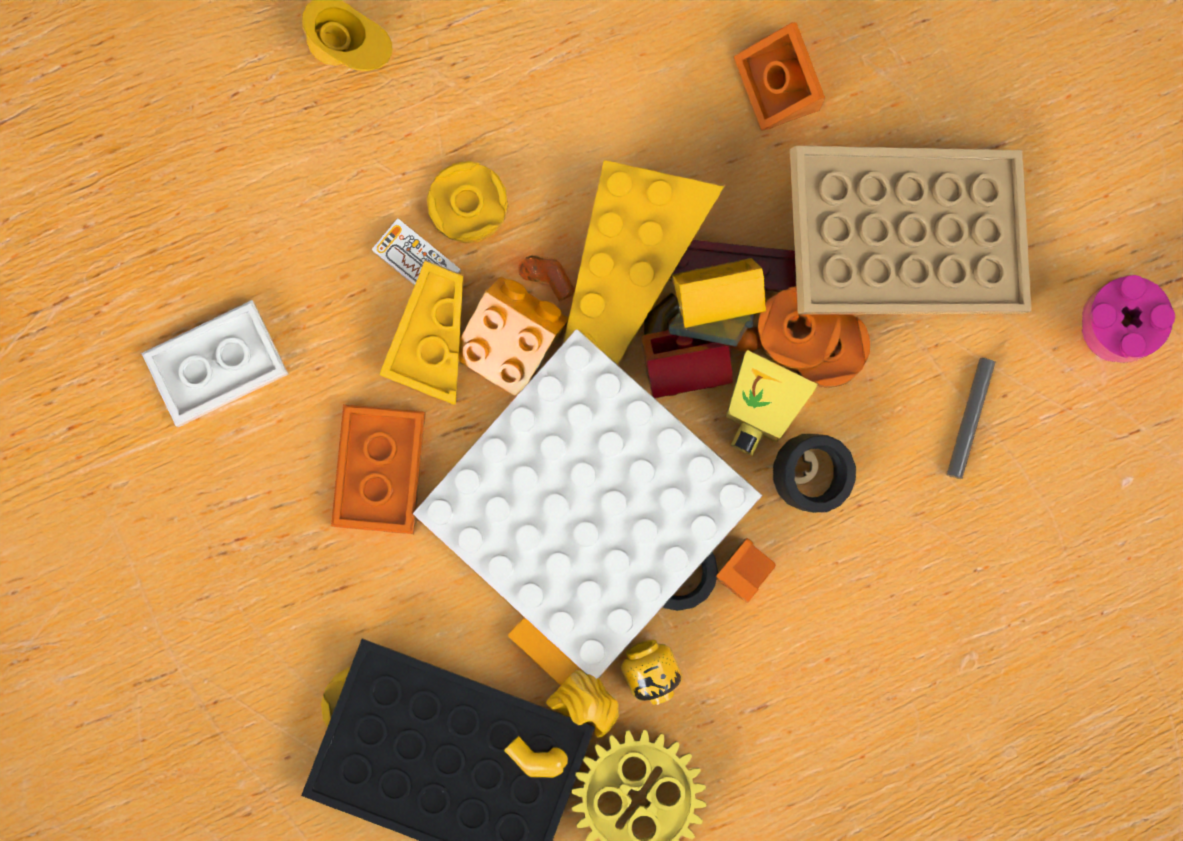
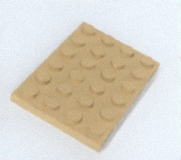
(909, 230)

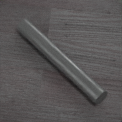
(971, 418)

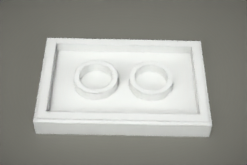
(214, 363)

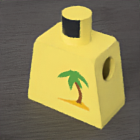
(765, 401)

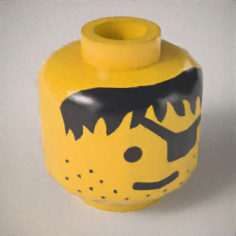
(651, 671)

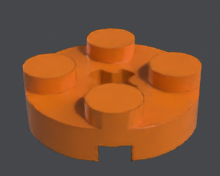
(778, 339)
(847, 359)

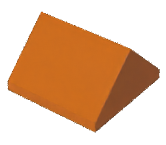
(780, 78)

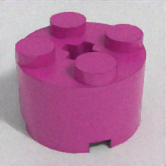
(1149, 326)

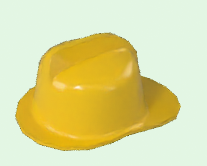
(345, 36)

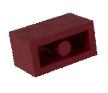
(684, 363)

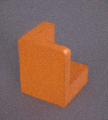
(745, 570)

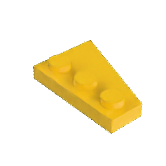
(428, 335)

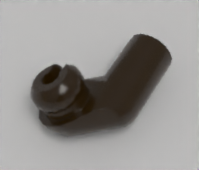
(660, 315)

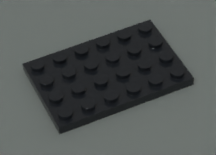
(430, 756)

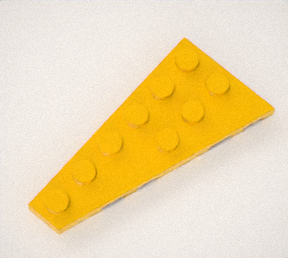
(632, 248)

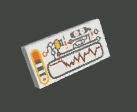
(408, 251)

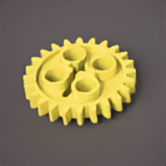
(607, 775)

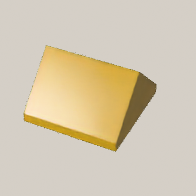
(720, 292)

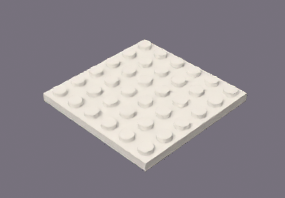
(587, 504)

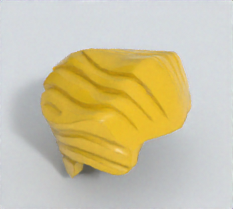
(585, 701)

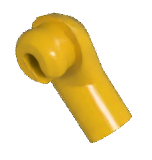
(537, 764)

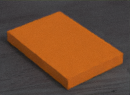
(378, 469)

